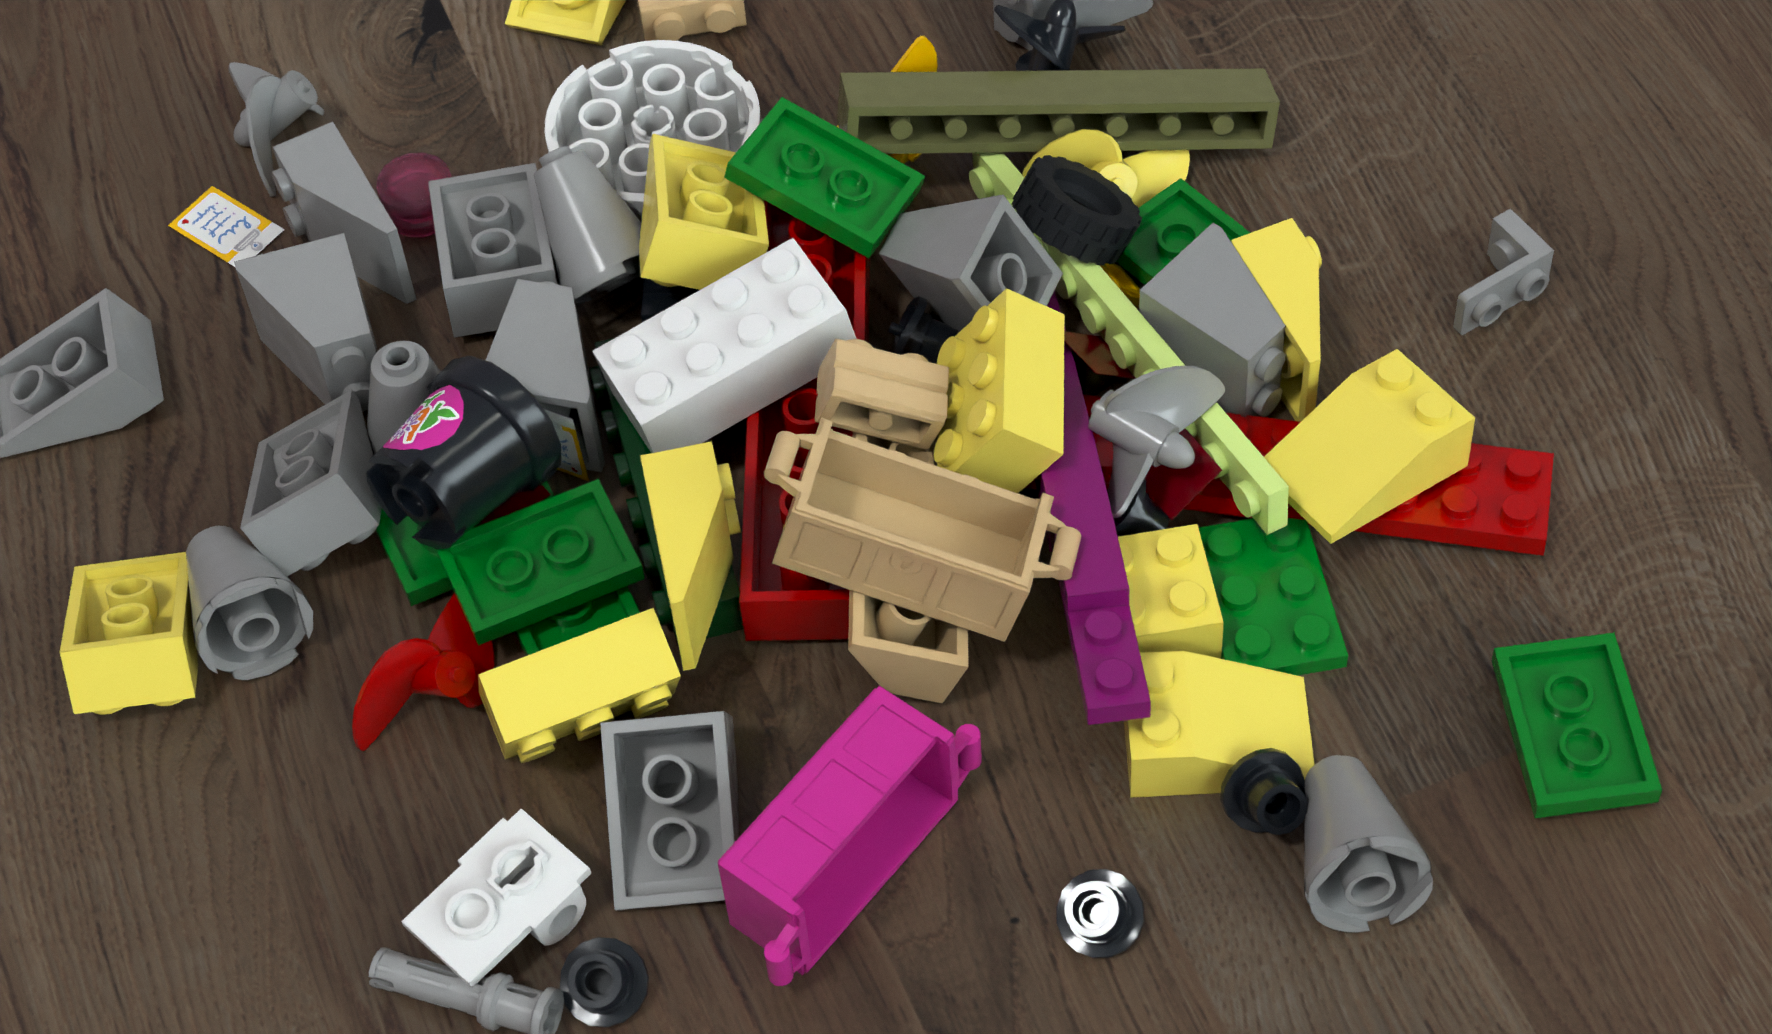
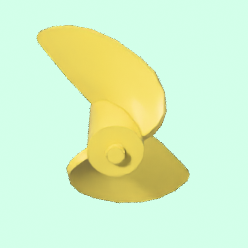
(1138, 175)

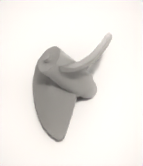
(270, 108)
(1146, 423)

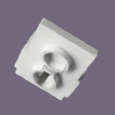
(482, 917)

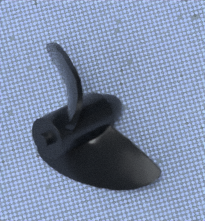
(1051, 37)

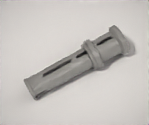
(493, 1000)

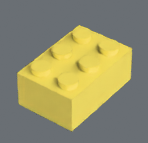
(1004, 393)
(579, 686)

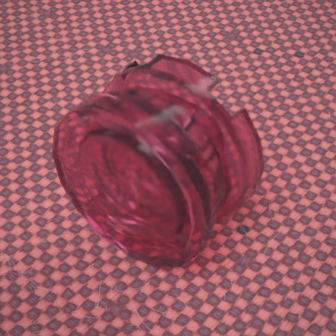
(406, 192)

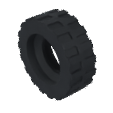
(1076, 210)

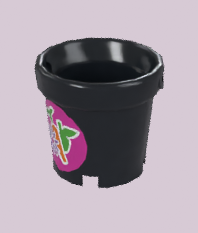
(464, 452)

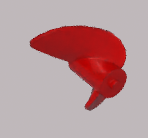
(437, 666)

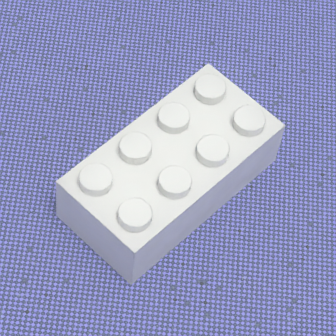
(725, 350)

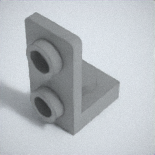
(1522, 273)

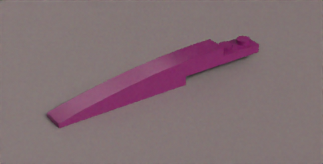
(1098, 591)

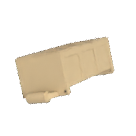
(914, 531)

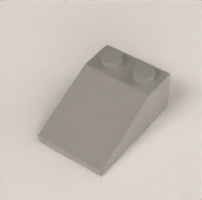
(334, 198)
(487, 239)
(79, 377)
(312, 488)
(669, 807)

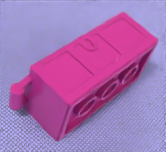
(842, 829)

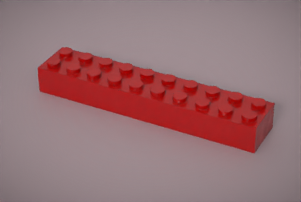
(772, 598)

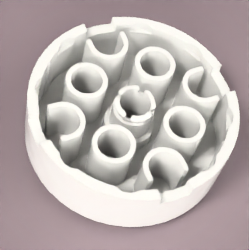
(646, 90)

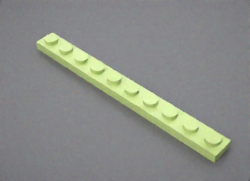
(1137, 346)

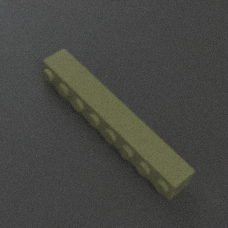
(1036, 107)

